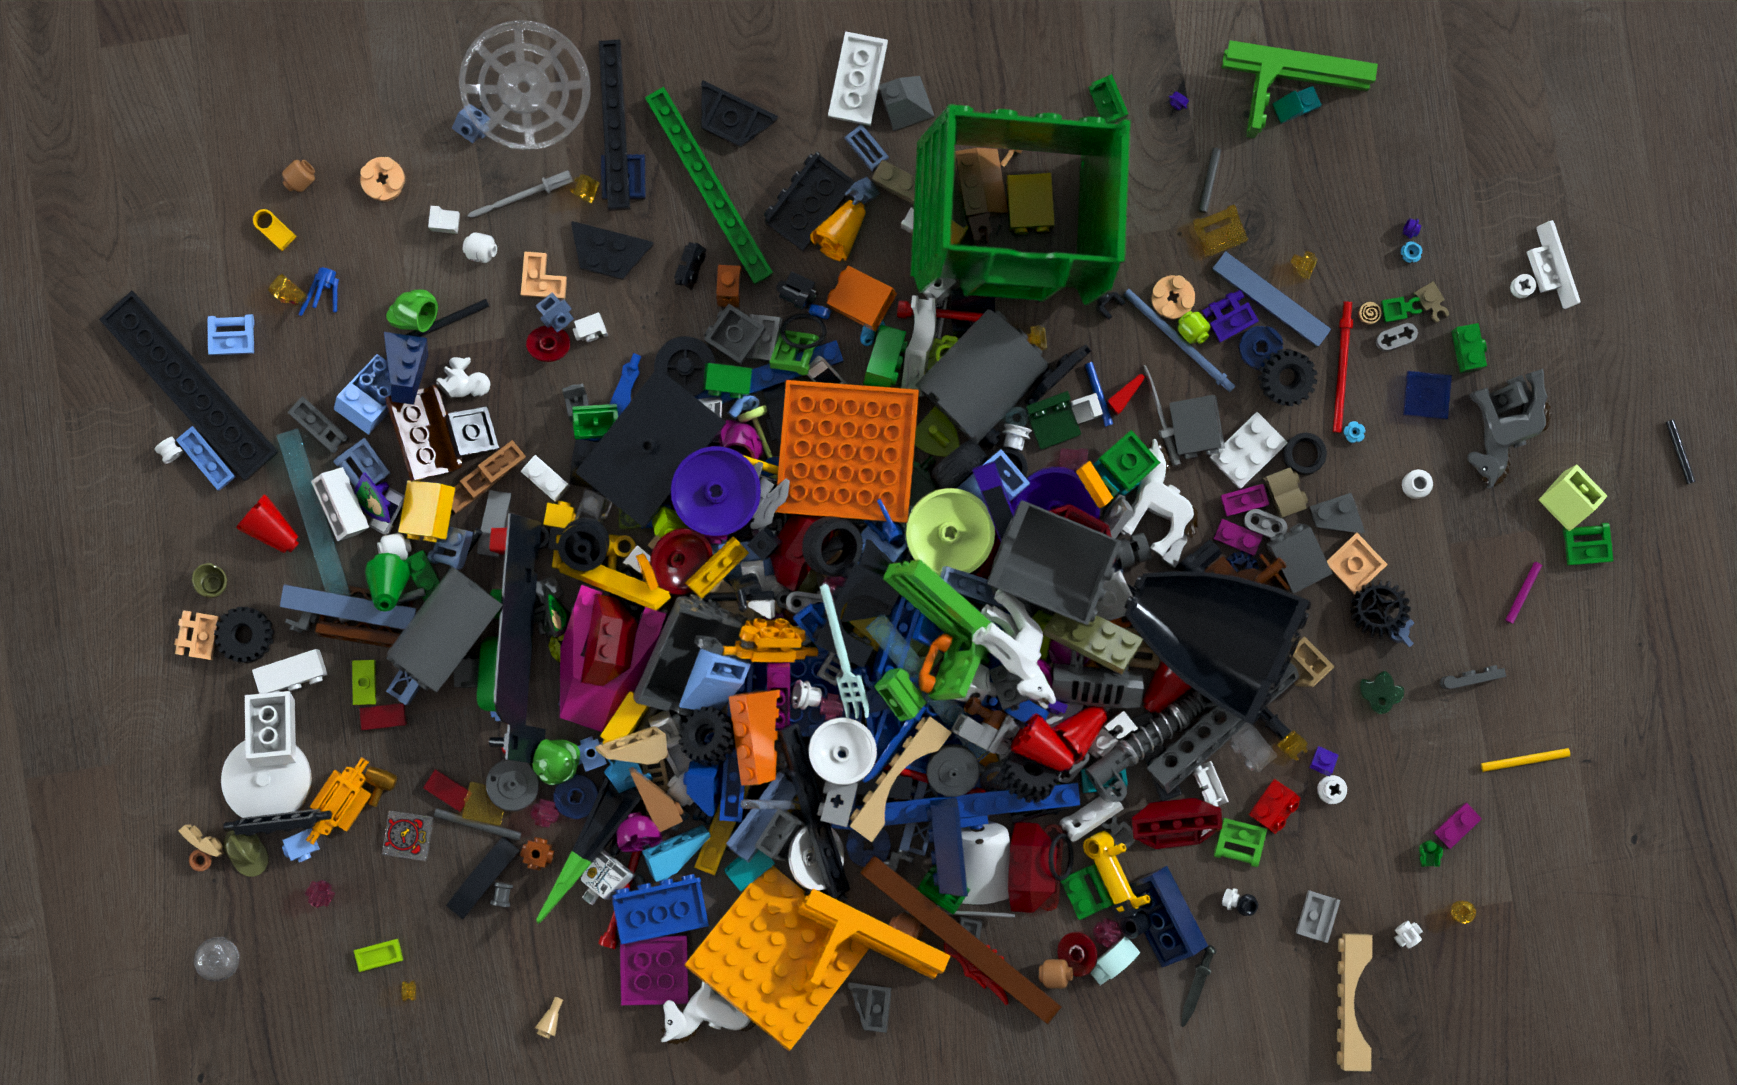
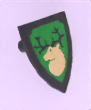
(555, 615)

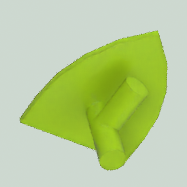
(936, 434)

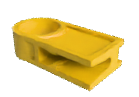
(276, 232)

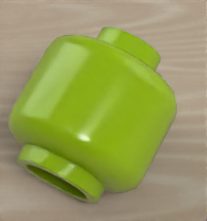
(1193, 327)

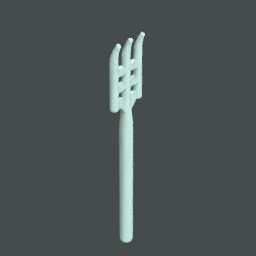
(848, 677)

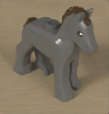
(1509, 430)

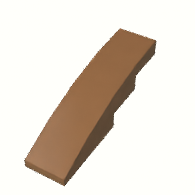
(486, 475)

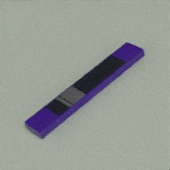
(994, 496)

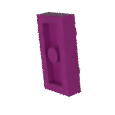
(1244, 500)
(1237, 537)
(1457, 825)

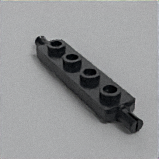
(281, 821)

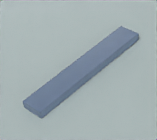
(1271, 299)
(344, 607)

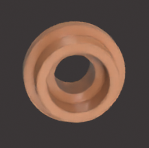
(194, 863)

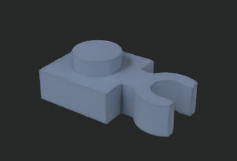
(863, 190)

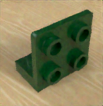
(1053, 420)

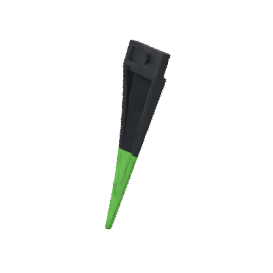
(598, 831)

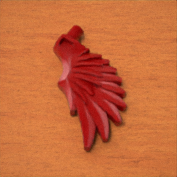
(974, 973)

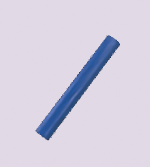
(1097, 389)

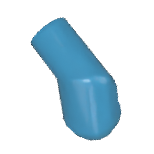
(867, 335)

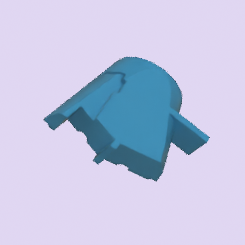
(620, 776)

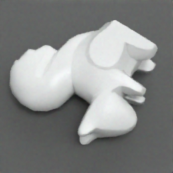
(459, 384)

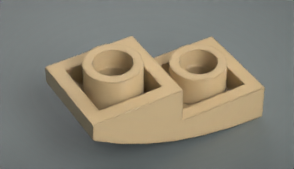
(208, 845)

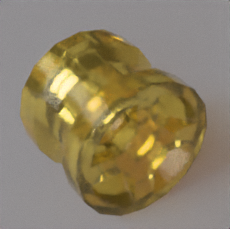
(1457, 911)

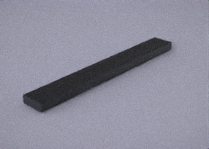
(614, 125)
(809, 800)

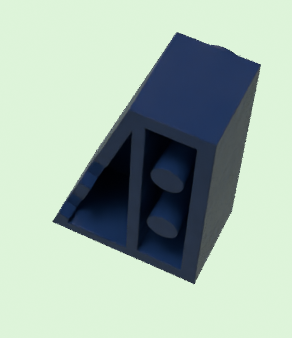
(405, 364)

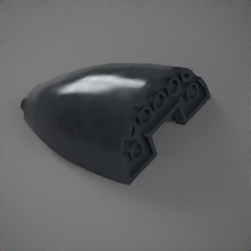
(1220, 634)

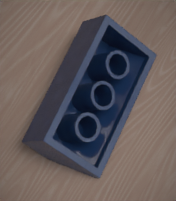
(948, 847)
(1173, 928)

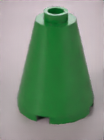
(386, 580)

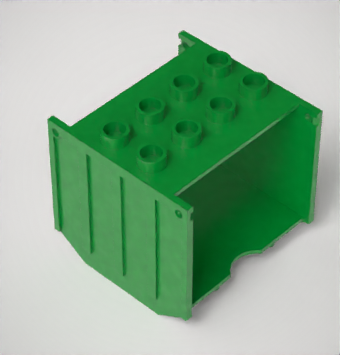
(1006, 271)

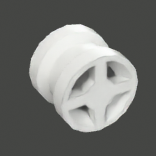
(1520, 290)
(168, 450)

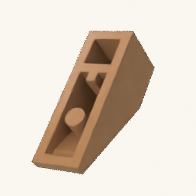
(658, 803)

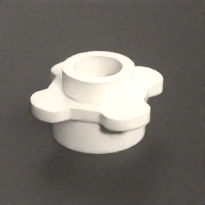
(1230, 898)

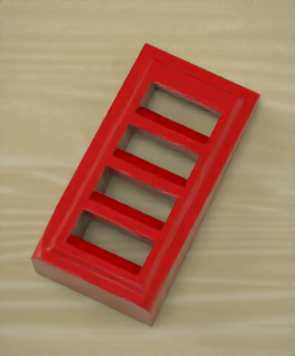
(1122, 397)

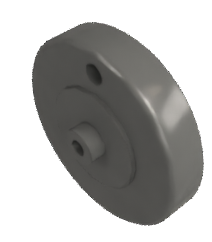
(952, 770)
(512, 785)

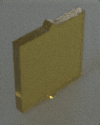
(480, 807)

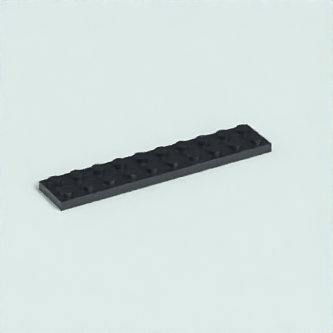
(189, 385)

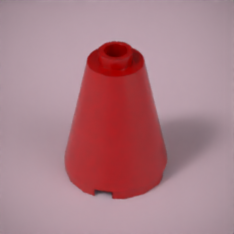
(269, 526)
(1164, 689)
(1081, 730)
(1042, 745)

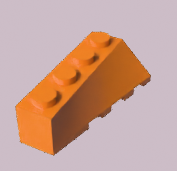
(755, 735)

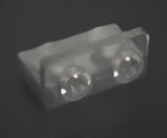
(1253, 748)

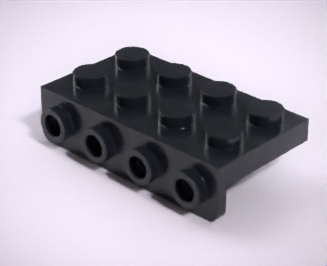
(808, 200)

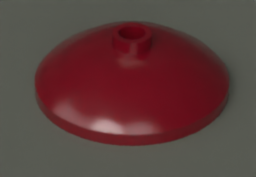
(692, 553)

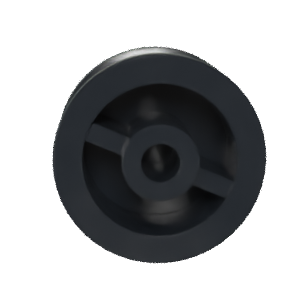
(583, 544)

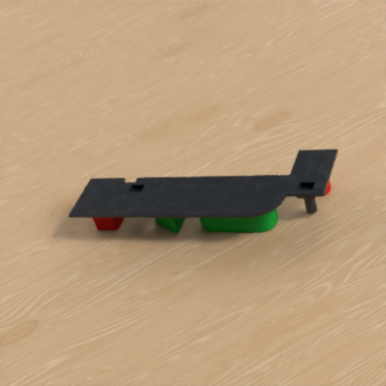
(507, 658)

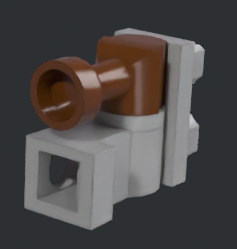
(990, 731)

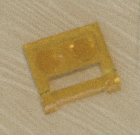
(1223, 237)

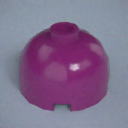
(637, 832)

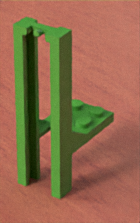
(1276, 62)
(949, 613)

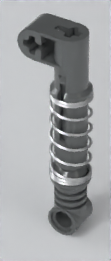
(1129, 752)

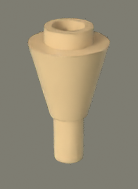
(548, 1023)

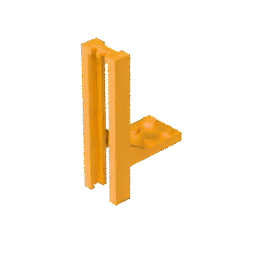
(850, 923)

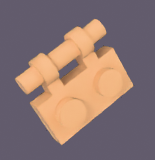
(203, 635)

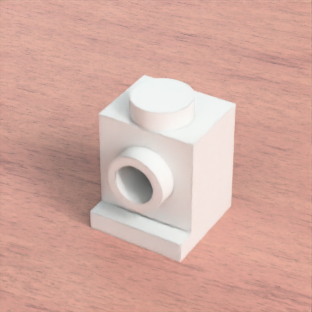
(589, 328)

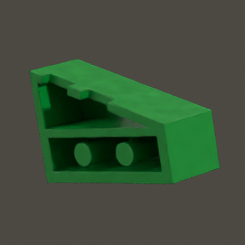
(886, 357)

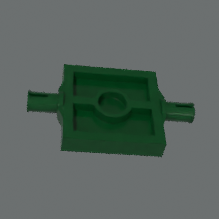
(921, 480)

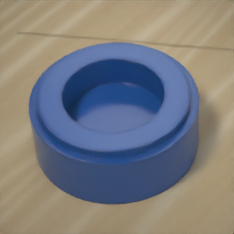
(819, 311)

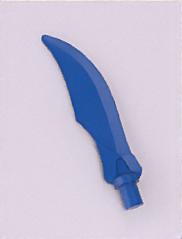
(622, 394)
(894, 746)

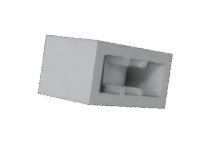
(841, 814)

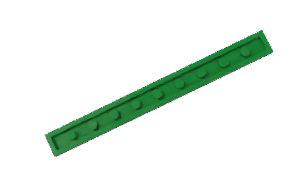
(709, 185)

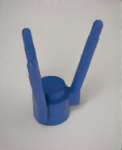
(324, 279)
(891, 530)

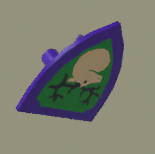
(371, 498)

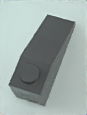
(494, 517)

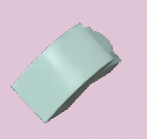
(1114, 960)

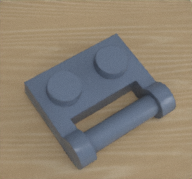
(366, 460)
(456, 540)

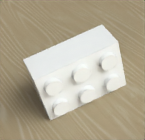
(270, 729)

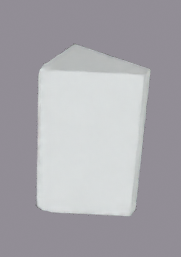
(764, 607)

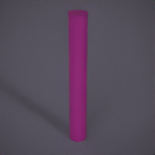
(1523, 592)

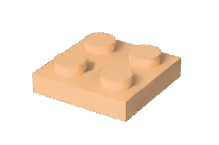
(1356, 563)

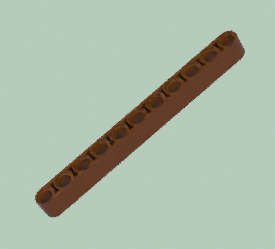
(960, 939)

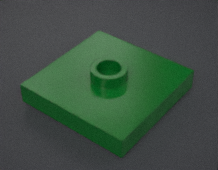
(1129, 461)

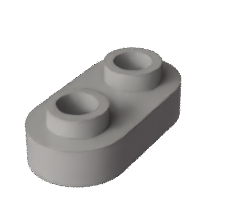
(1265, 522)
(804, 599)

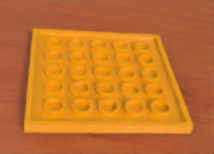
(764, 955)

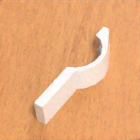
(921, 343)

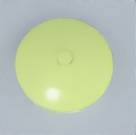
(950, 530)

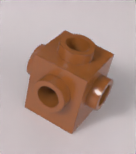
(546, 853)

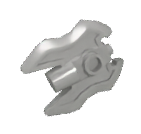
(769, 499)

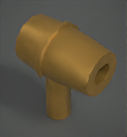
(381, 780)

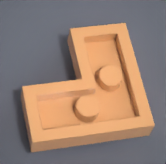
(536, 282)

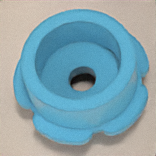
(1416, 248)
(1348, 432)

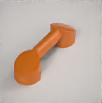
(926, 680)

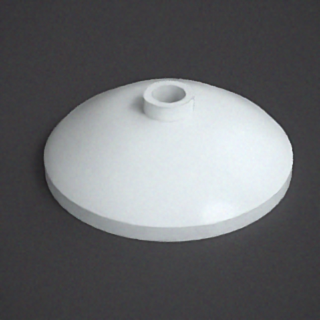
(844, 736)
(804, 869)

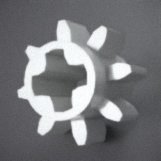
(1408, 934)

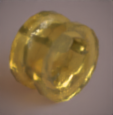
(409, 990)

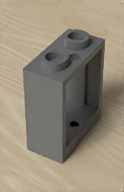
(779, 833)

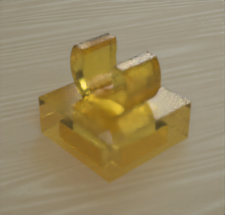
(585, 188)
(1305, 264)
(1037, 337)
(1293, 745)

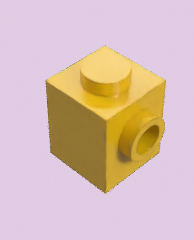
(559, 515)

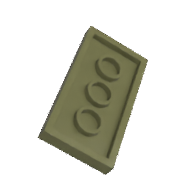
(1097, 640)

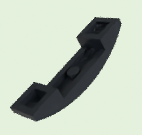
(775, 399)
(482, 877)

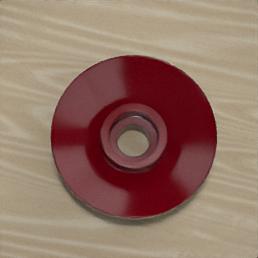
(546, 337)
(1069, 950)

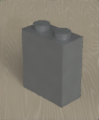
(1197, 426)
(1301, 555)

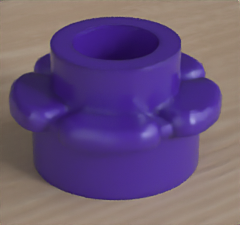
(1178, 101)
(1411, 228)

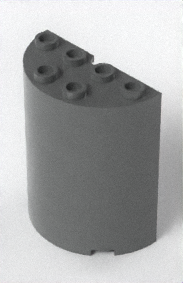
(983, 375)
(1054, 562)
(443, 630)
(676, 654)

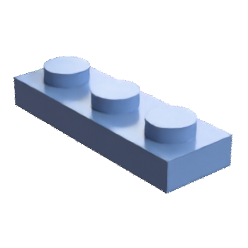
(205, 458)

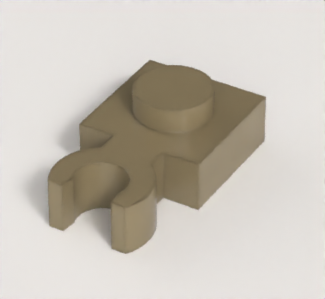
(1430, 299)

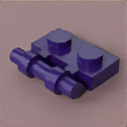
(1232, 322)

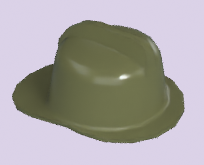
(246, 853)

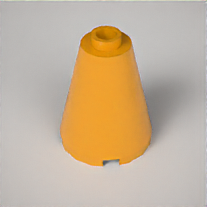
(839, 231)

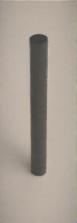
(494, 829)

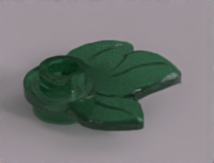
(1384, 689)

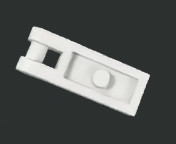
(1089, 817)

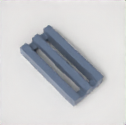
(872, 167)

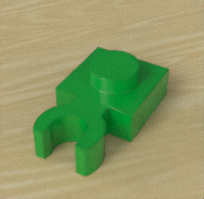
(1396, 309)

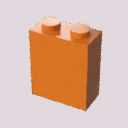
(861, 298)

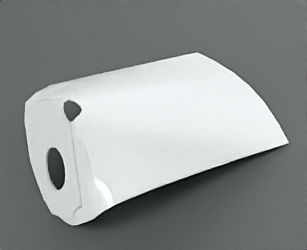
(986, 863)

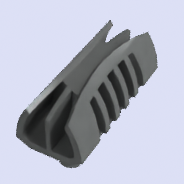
(1096, 685)

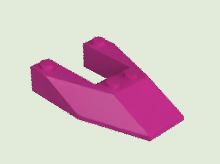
(593, 704)

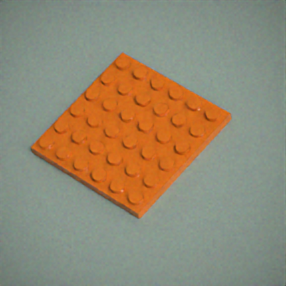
(847, 450)

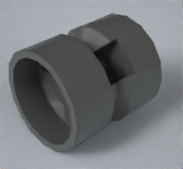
(1141, 555)

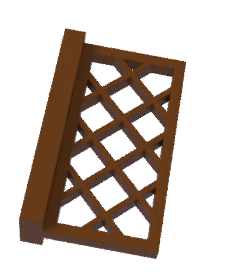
(357, 633)

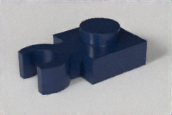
(875, 700)

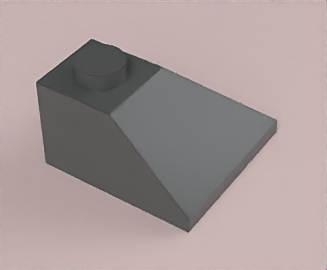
(905, 102)

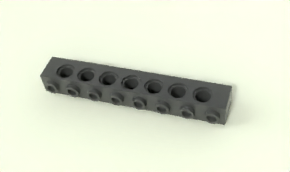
(1169, 777)

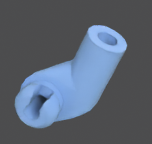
(740, 405)

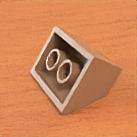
(980, 182)

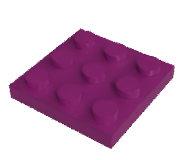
(654, 971)

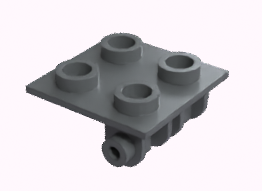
(1006, 688)

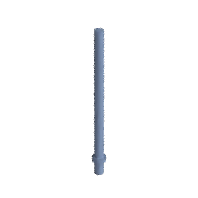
(1181, 342)

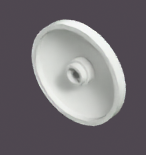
(264, 788)

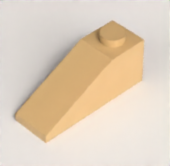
(641, 747)

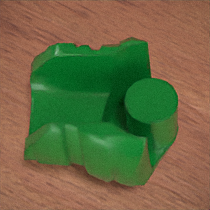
(1430, 854)

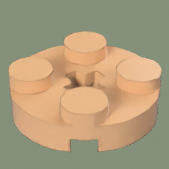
(371, 173)
(1179, 286)

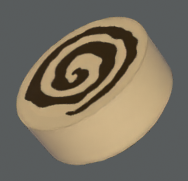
(1369, 313)

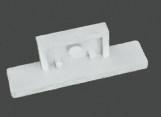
(1552, 267)

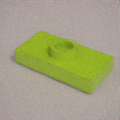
(364, 682)

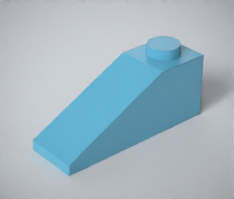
(673, 853)

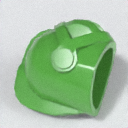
(410, 311)
(556, 761)

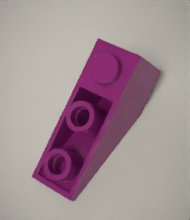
(779, 679)

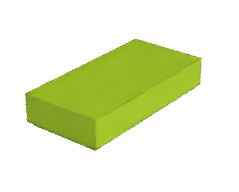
(378, 955)

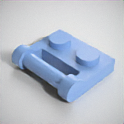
(231, 342)

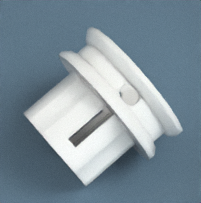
(1015, 436)
(805, 695)
(1324, 791)

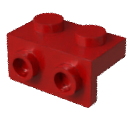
(1275, 806)

